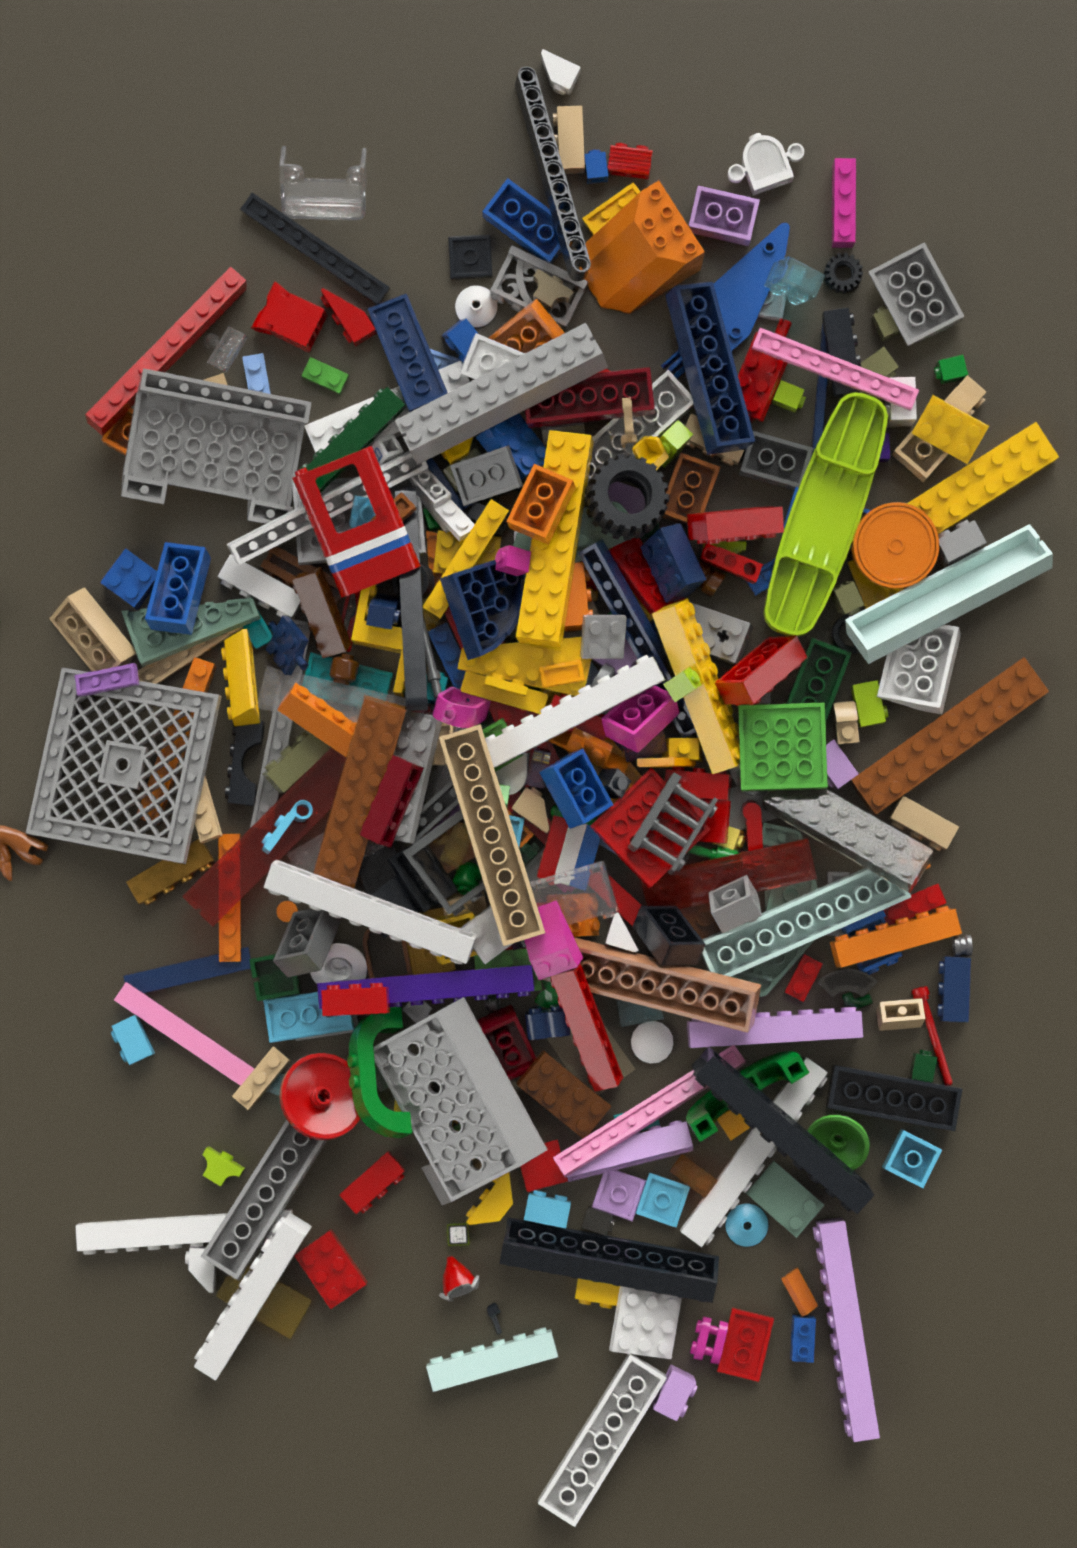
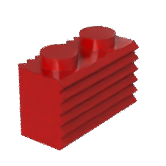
(629, 161)

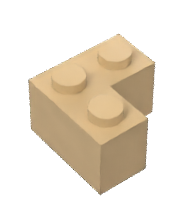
(966, 396)

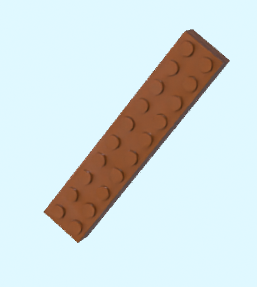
(948, 736)
(359, 782)

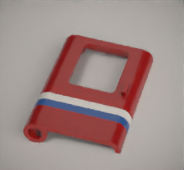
(368, 551)

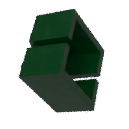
(272, 980)

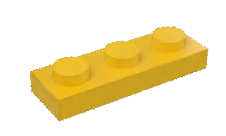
(601, 215)

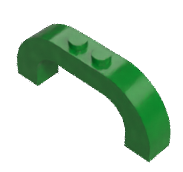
(773, 1068)
(363, 1076)

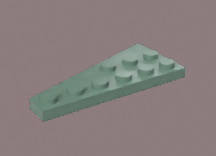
(211, 621)

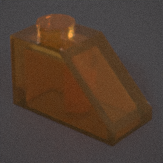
(693, 1175)

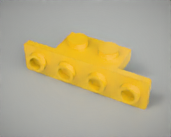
(504, 692)

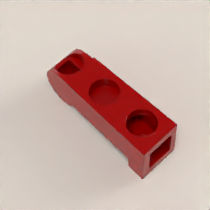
(731, 562)
(753, 821)

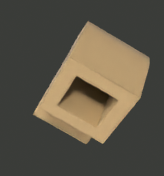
(845, 722)

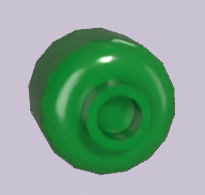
(467, 877)

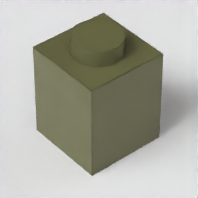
(884, 323)

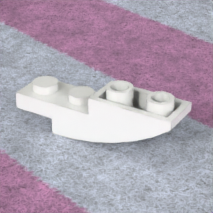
(440, 506)

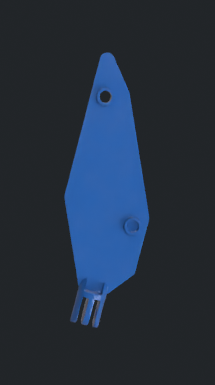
(743, 291)

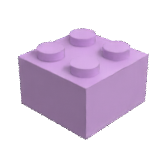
(674, 1393)

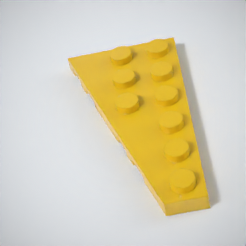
(523, 661)

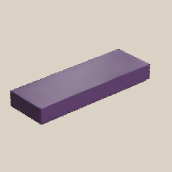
(107, 680)

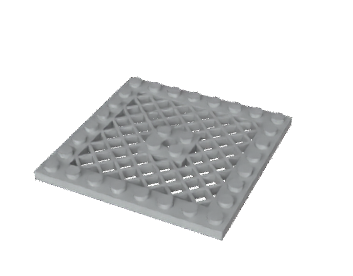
(188, 788)

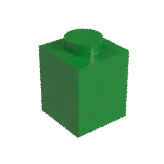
(951, 369)

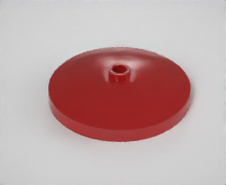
(324, 1077)

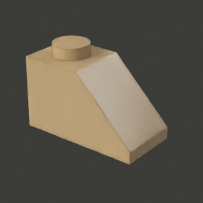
(532, 808)

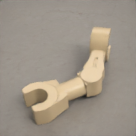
(628, 424)

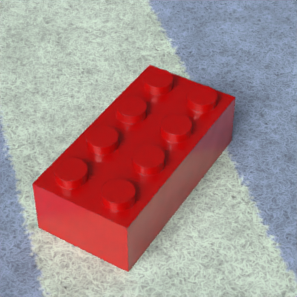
(735, 524)
(761, 670)

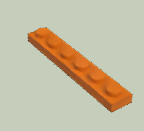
(231, 923)

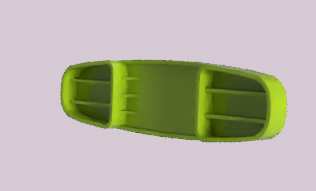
(825, 514)

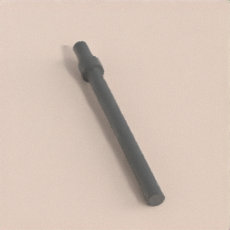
(433, 674)

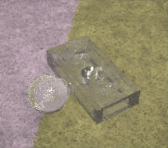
(225, 348)

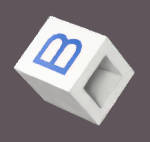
(387, 449)

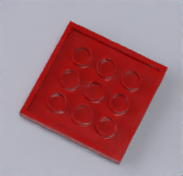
(626, 815)

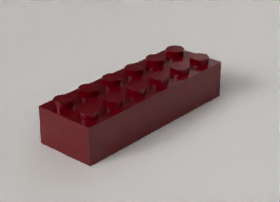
(596, 399)

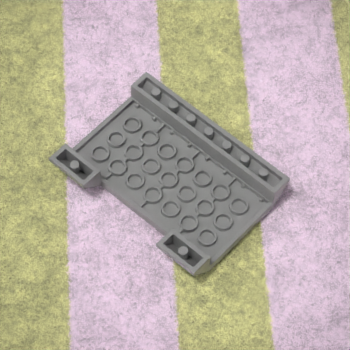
(214, 443)

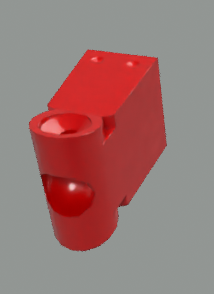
(290, 318)

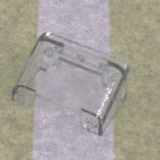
(579, 892)

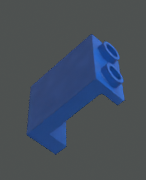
(871, 966)

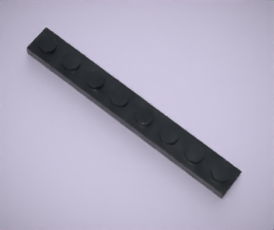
(315, 248)

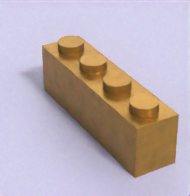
(166, 874)

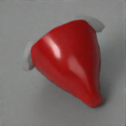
(457, 1280)

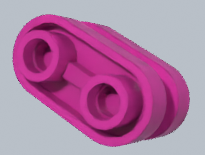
(699, 1347)

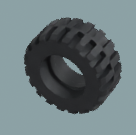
(641, 475)

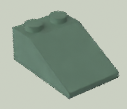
(785, 1199)

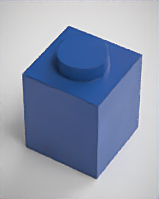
(596, 167)

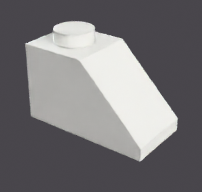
(560, 72)
(201, 1269)

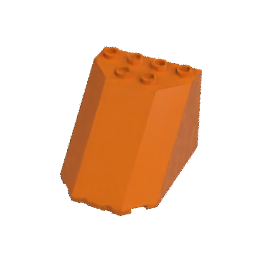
(641, 252)

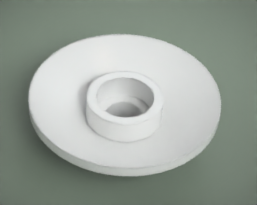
(476, 316)

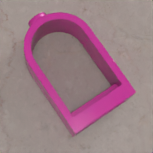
(455, 710)

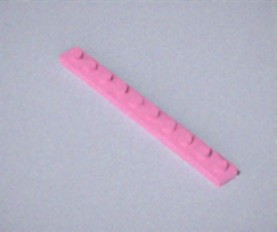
(637, 1118)

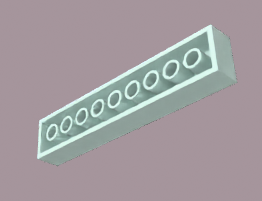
(800, 922)

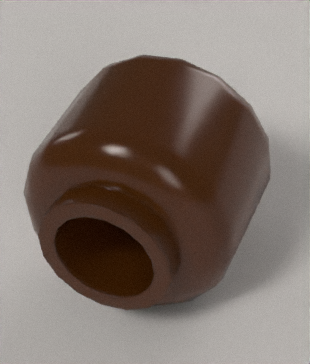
(344, 669)

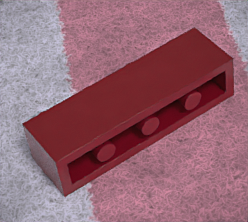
(391, 801)

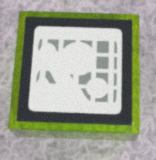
(458, 1234)

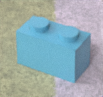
(132, 1040)
(547, 1209)

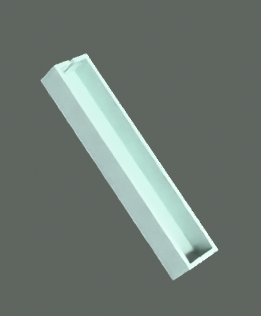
(949, 593)

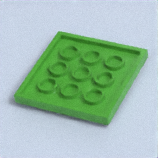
(783, 747)

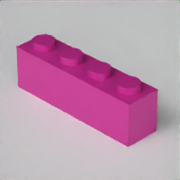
(843, 202)

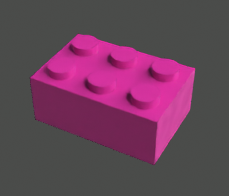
(640, 718)

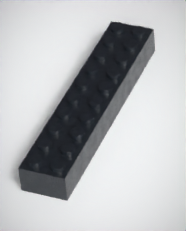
(782, 1130)
(610, 1260)

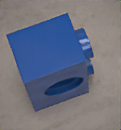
(802, 1338)

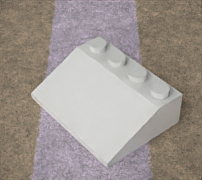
(921, 670)

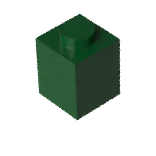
(923, 1066)

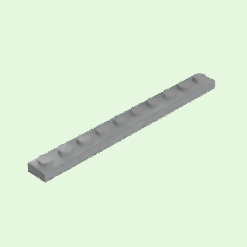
(277, 740)

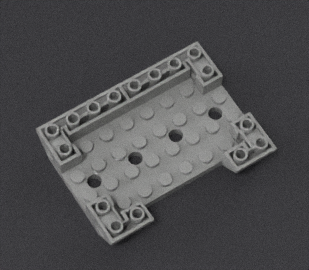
(471, 1091)

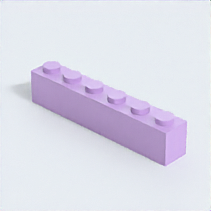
(640, 1149)

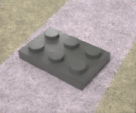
(486, 475)

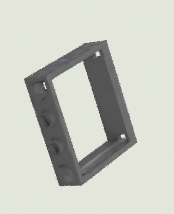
(473, 895)

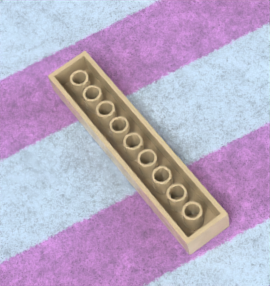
(491, 835)

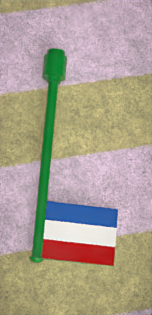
(578, 847)

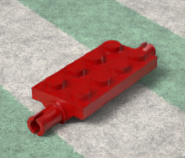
(761, 376)

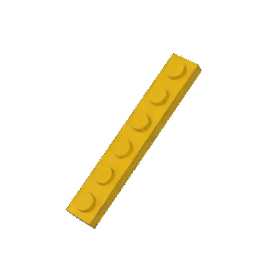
(468, 553)

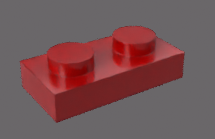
(803, 977)

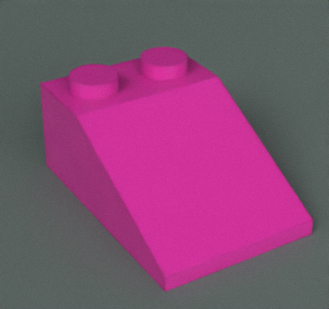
(556, 948)

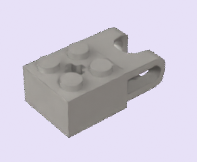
(717, 625)

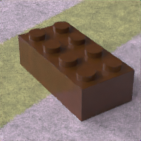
(563, 1094)

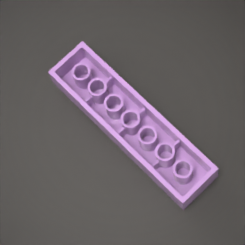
(780, 1028)

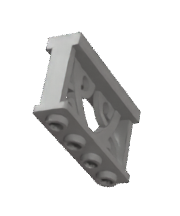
(525, 262)

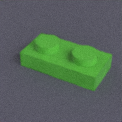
(325, 375)

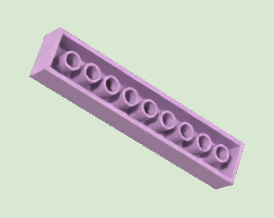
(847, 1329)

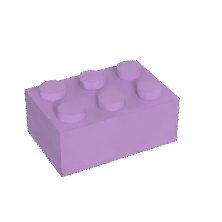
(723, 215)

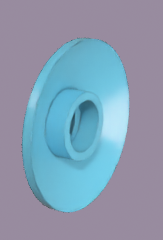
(746, 1213)

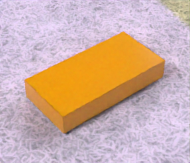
(561, 674)

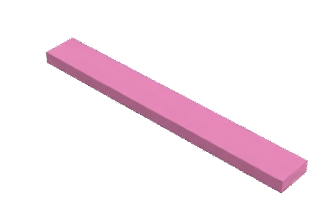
(835, 369)
(183, 1034)

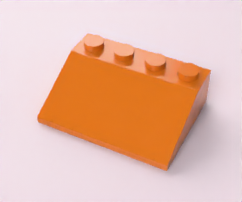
(528, 329)

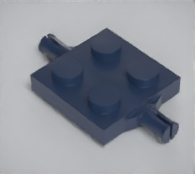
(287, 645)

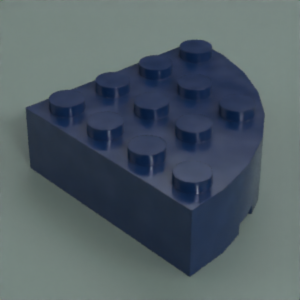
(483, 606)

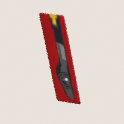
(349, 614)

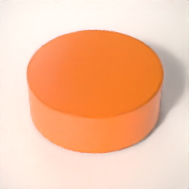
(285, 910)

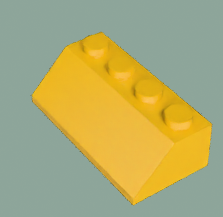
(241, 679)

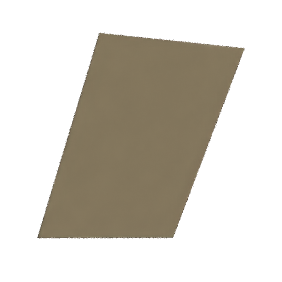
(571, 1057)

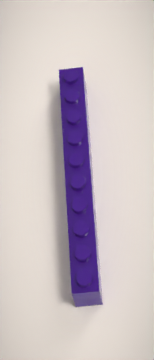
(449, 985)

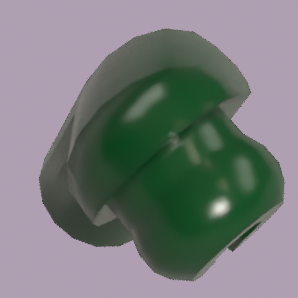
(850, 1001)

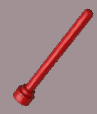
(922, 993)

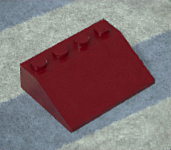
(508, 1041)

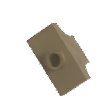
(550, 290)

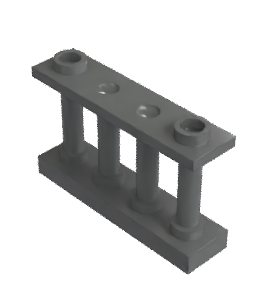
(652, 823)

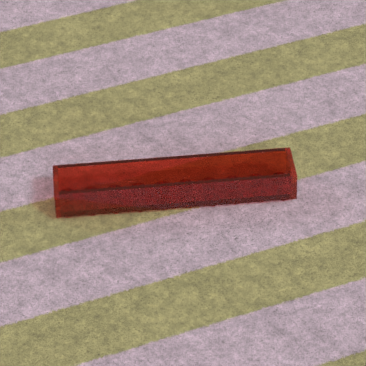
(245, 861)

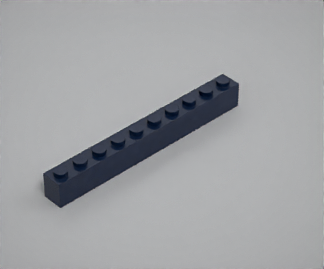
(638, 628)

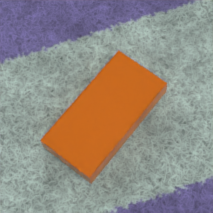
(799, 1292)

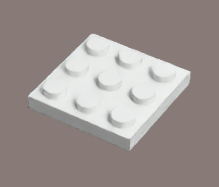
(645, 1323)

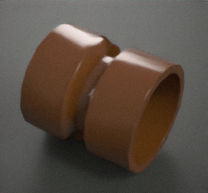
(713, 577)

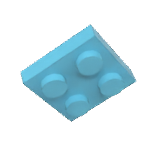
(662, 1199)

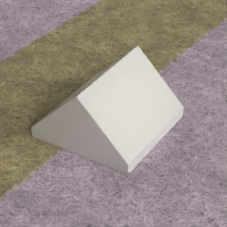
(619, 935)

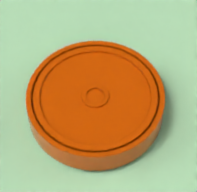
(895, 545)

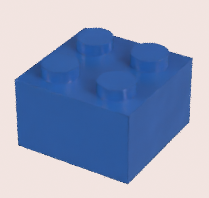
(130, 579)

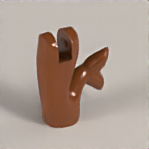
(21, 844)

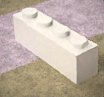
(261, 587)

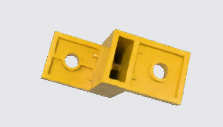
(378, 637)

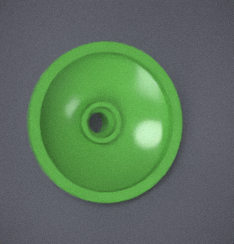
(853, 1145)

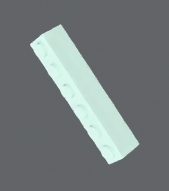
(491, 1360)

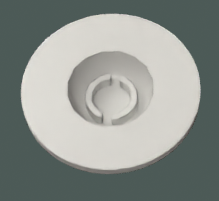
(342, 964)

